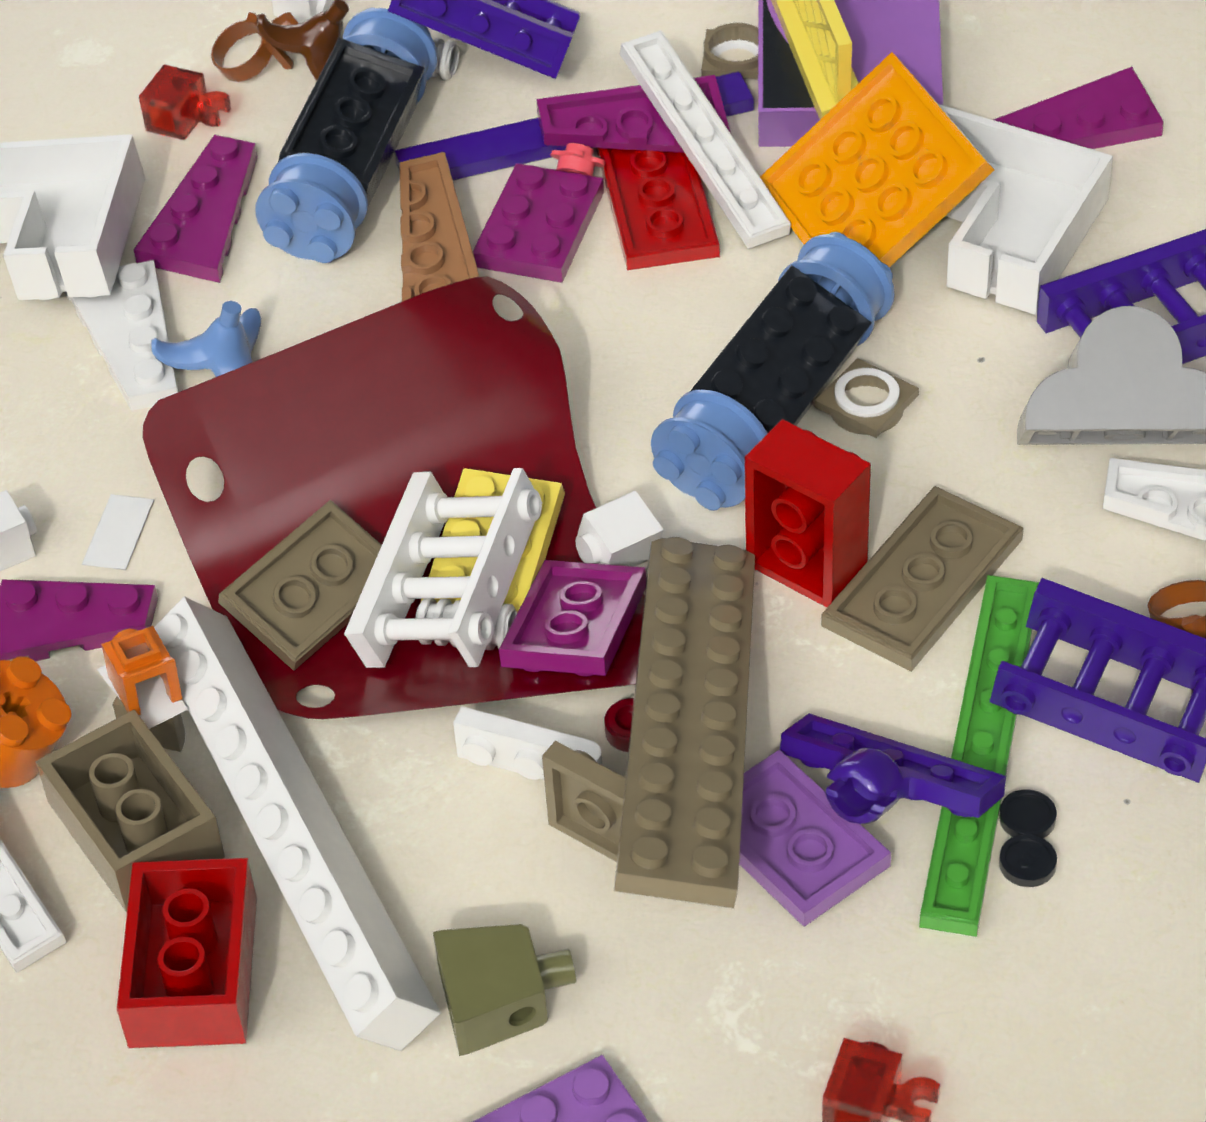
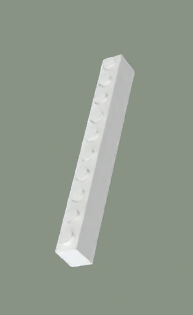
(296, 830)

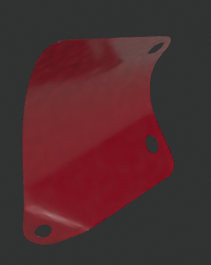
(349, 423)

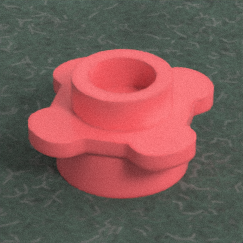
(577, 159)

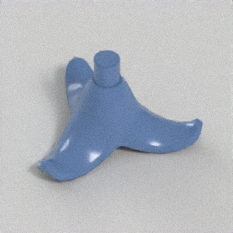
(220, 348)

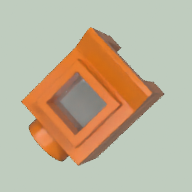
(138, 657)

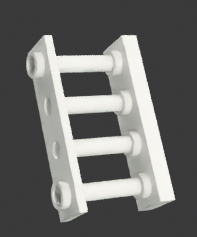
(411, 545)

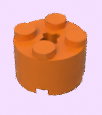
(30, 719)

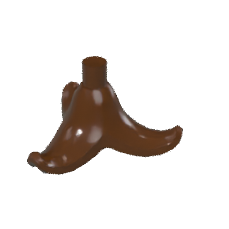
(311, 38)

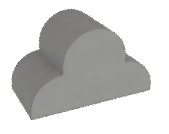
(1120, 388)

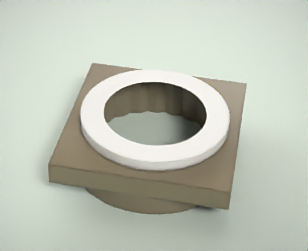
(726, 38)
(864, 419)

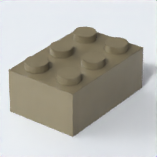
(127, 802)

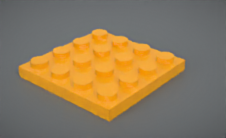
(877, 166)

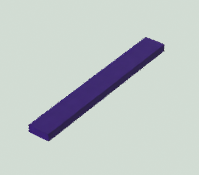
(523, 140)

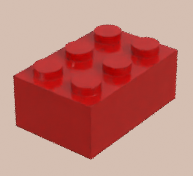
(806, 511)
(187, 953)

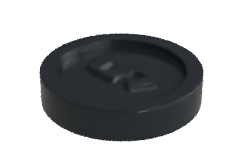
(1027, 814)
(1027, 860)

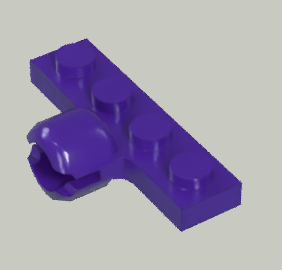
(878, 771)

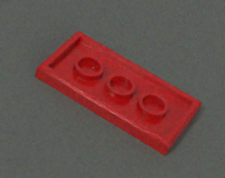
(658, 207)

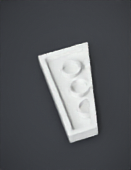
(123, 334)
(1158, 495)

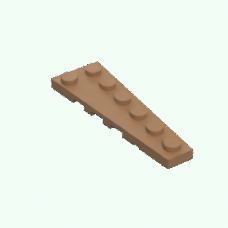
(432, 228)

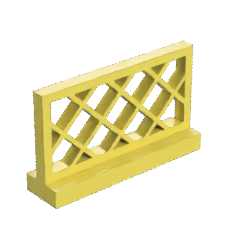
(820, 49)

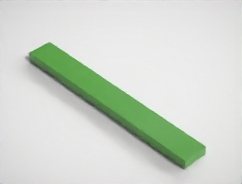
(982, 739)

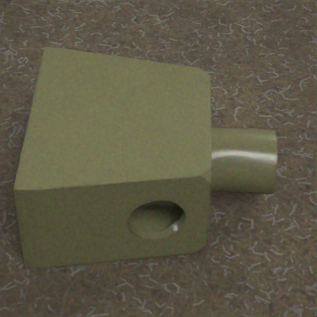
(496, 982)

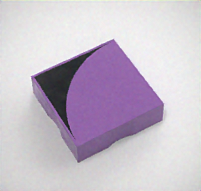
(875, 29)

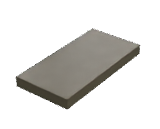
(922, 578)

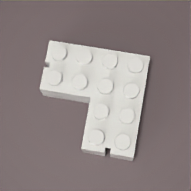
(67, 213)
(1025, 214)

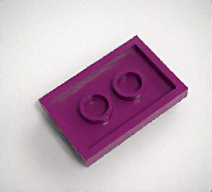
(538, 222)
(573, 618)

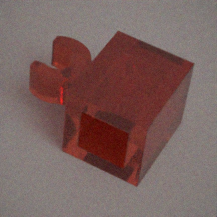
(179, 101)
(869, 1087)

